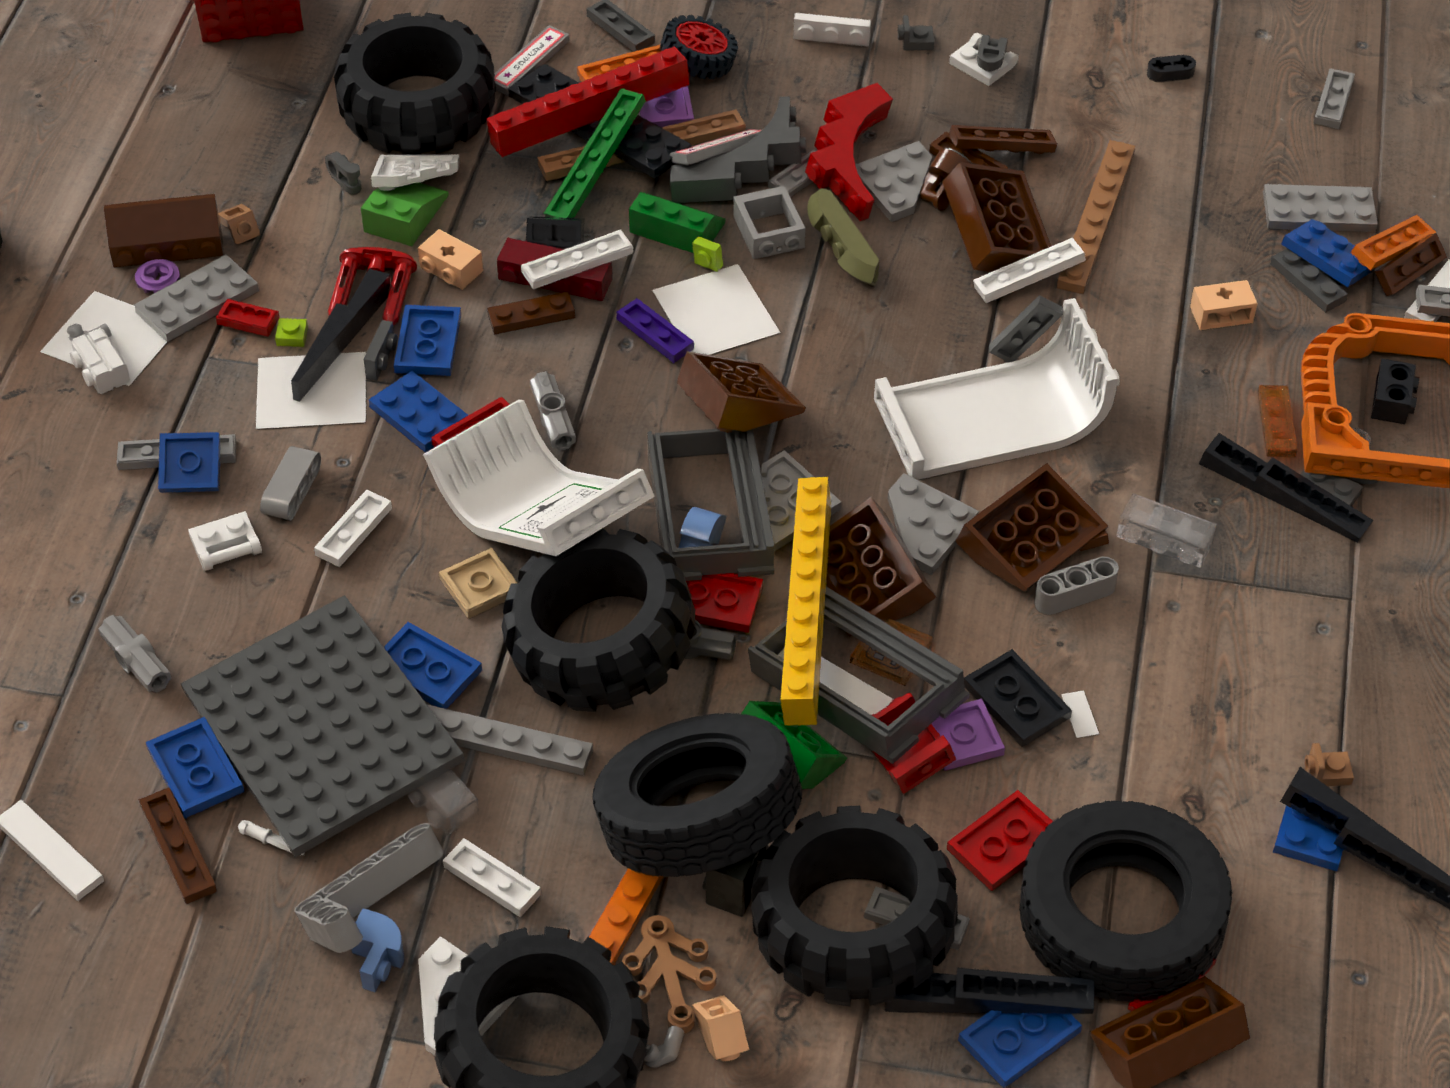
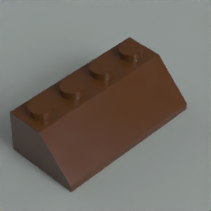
(163, 230)
(1172, 1034)

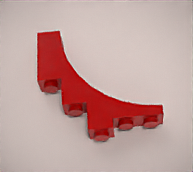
(834, 161)

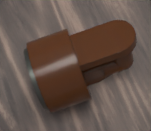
(939, 169)

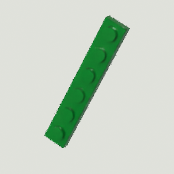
(596, 155)

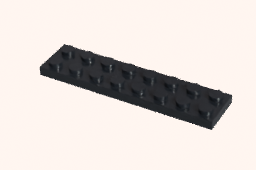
(643, 145)

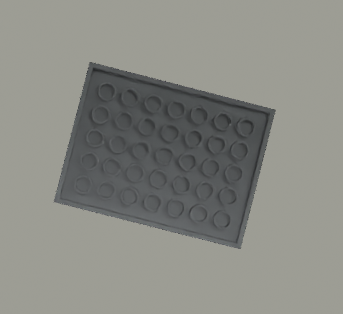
(322, 725)

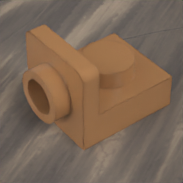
(240, 222)
(1329, 767)

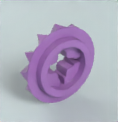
(148, 271)

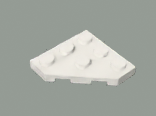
(402, 170)
(434, 968)

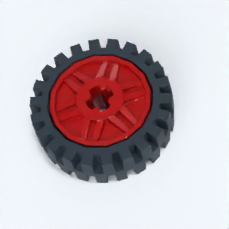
(705, 45)

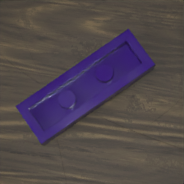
(655, 330)

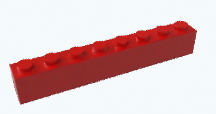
(585, 101)

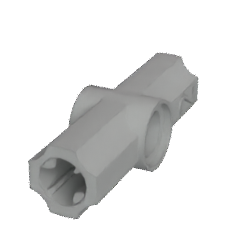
(553, 411)
(135, 653)

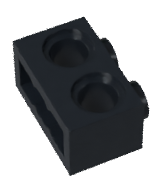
(555, 231)
(1394, 391)

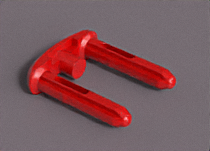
(377, 259)

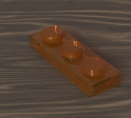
(1277, 421)

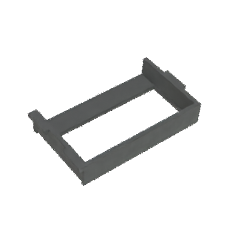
(747, 558)
(885, 740)

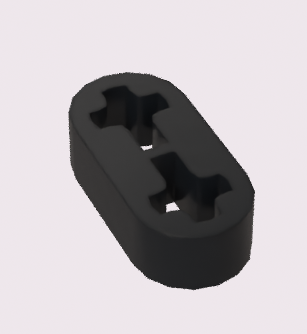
(1171, 68)

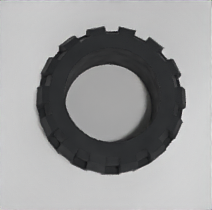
(422, 118)
(611, 667)
(864, 962)
(540, 965)

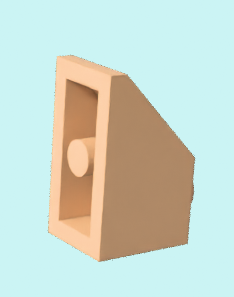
(721, 1028)

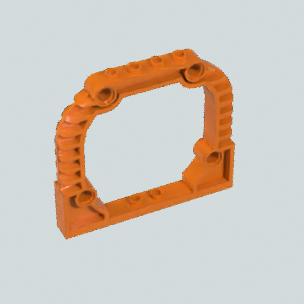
(1327, 438)

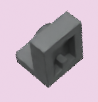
(915, 37)

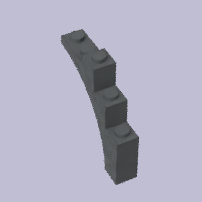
(750, 163)

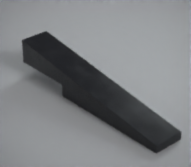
(340, 330)
(1284, 487)
(1366, 837)
(997, 991)

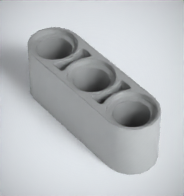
(290, 483)
(1076, 585)

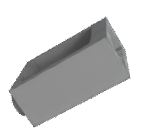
(766, 204)

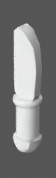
(264, 835)

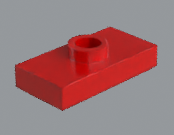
(247, 317)

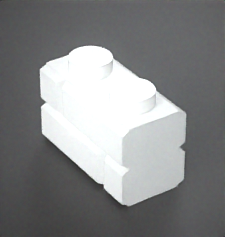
(100, 361)

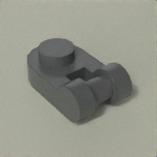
(991, 52)
(344, 172)

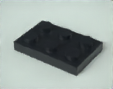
(1017, 698)

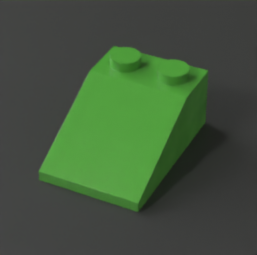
(401, 212)

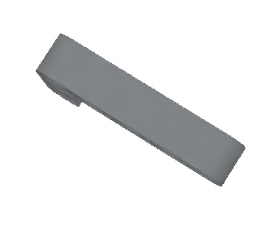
(331, 910)

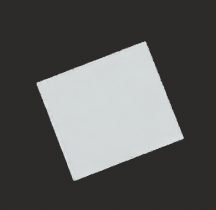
(717, 310)
(130, 333)
(333, 399)

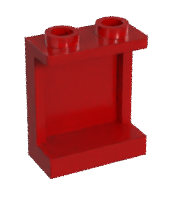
(923, 759)

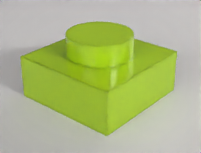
(707, 254)
(291, 332)

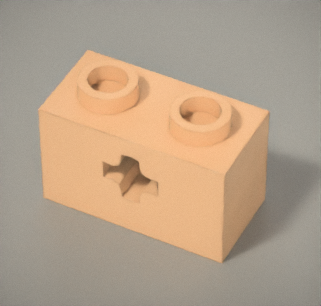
(450, 259)
(1223, 305)

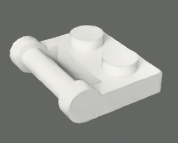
(966, 60)
(224, 540)

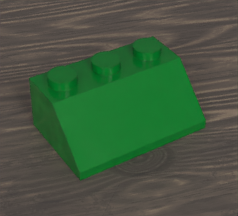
(671, 222)
(811, 752)

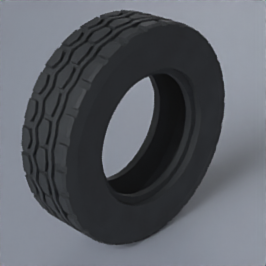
(705, 832)
(1140, 838)

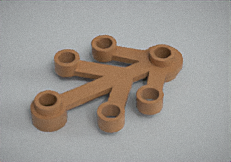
(669, 966)

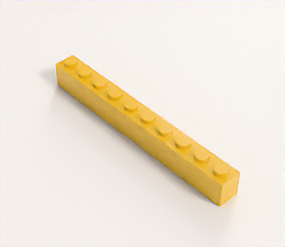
(806, 602)

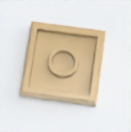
(478, 582)

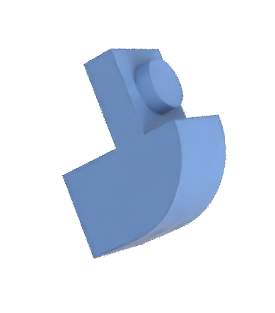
(701, 528)
(380, 946)

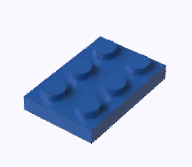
(1326, 252)
(427, 340)
(416, 409)
(432, 665)
(194, 767)
(1016, 1041)

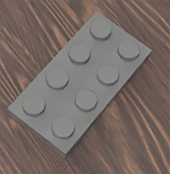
(1335, 206)
(195, 297)

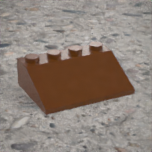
(995, 215)
(736, 392)
(1030, 529)
(874, 565)

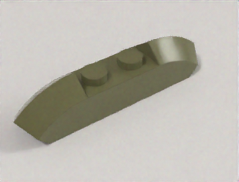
(846, 240)

